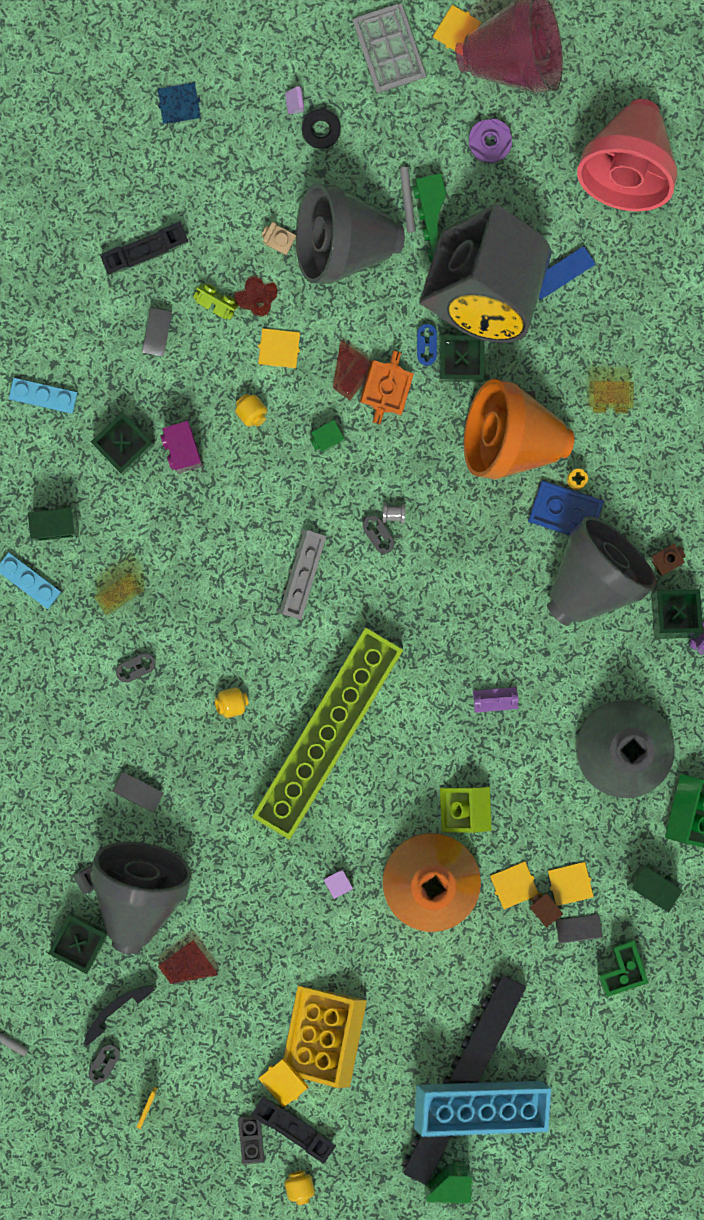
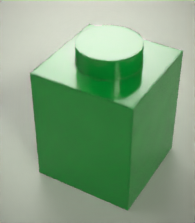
(326, 437)

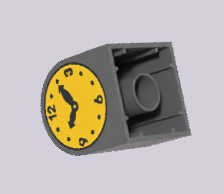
(487, 275)

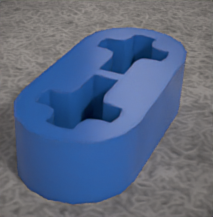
(421, 344)

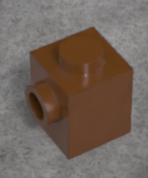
(668, 559)
(545, 909)

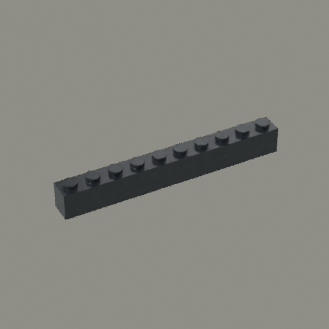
(468, 1068)

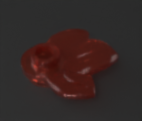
(255, 293)

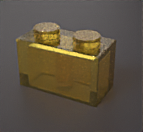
(610, 396)
(119, 594)

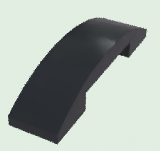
(144, 249)
(137, 994)
(294, 1129)

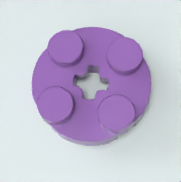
(490, 153)

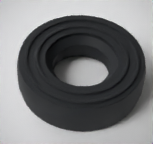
(321, 115)

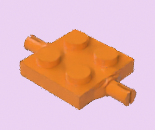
(386, 387)

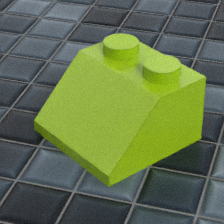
(465, 809)

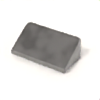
(579, 929)

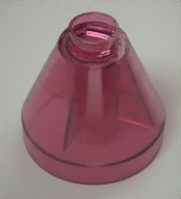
(516, 48)

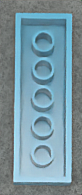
(482, 1108)

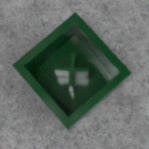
(461, 359)
(122, 443)
(53, 524)
(677, 614)
(654, 887)
(78, 943)

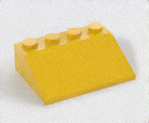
(324, 1036)

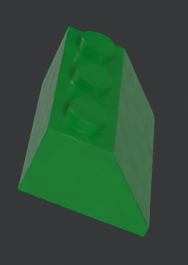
(687, 812)
(451, 1184)

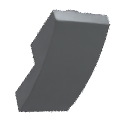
(157, 331)
(137, 792)
(251, 1141)

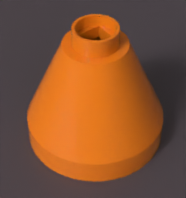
(512, 432)
(417, 862)

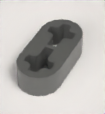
(382, 531)
(133, 663)
(108, 1066)

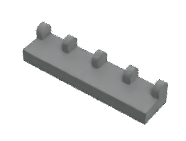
(302, 574)

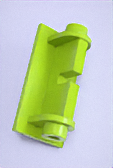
(224, 304)

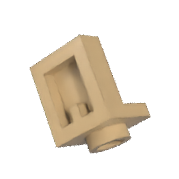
(278, 238)

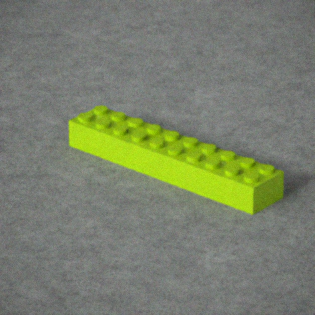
(327, 733)

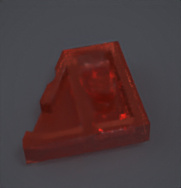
(350, 371)
(187, 964)

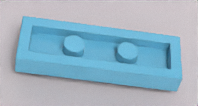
(43, 395)
(28, 581)

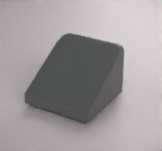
(84, 880)

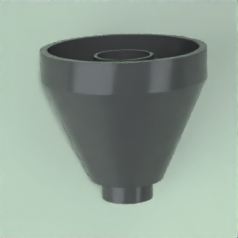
(342, 235)
(598, 574)
(607, 732)
(137, 891)

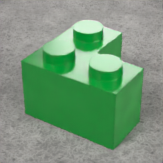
(627, 974)

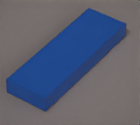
(566, 271)

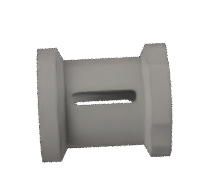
(393, 513)

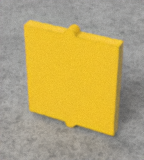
(455, 27)
(279, 348)
(570, 883)
(514, 885)
(283, 1082)
(147, 1107)

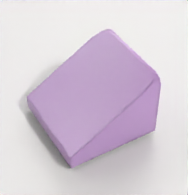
(294, 100)
(338, 884)

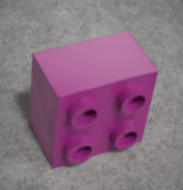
(182, 447)

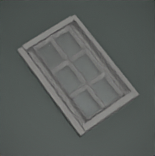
(389, 48)

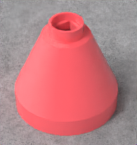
(630, 160)

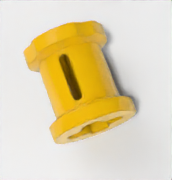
(573, 484)

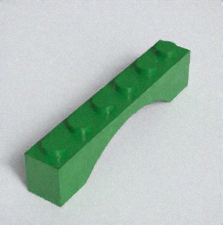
(431, 196)

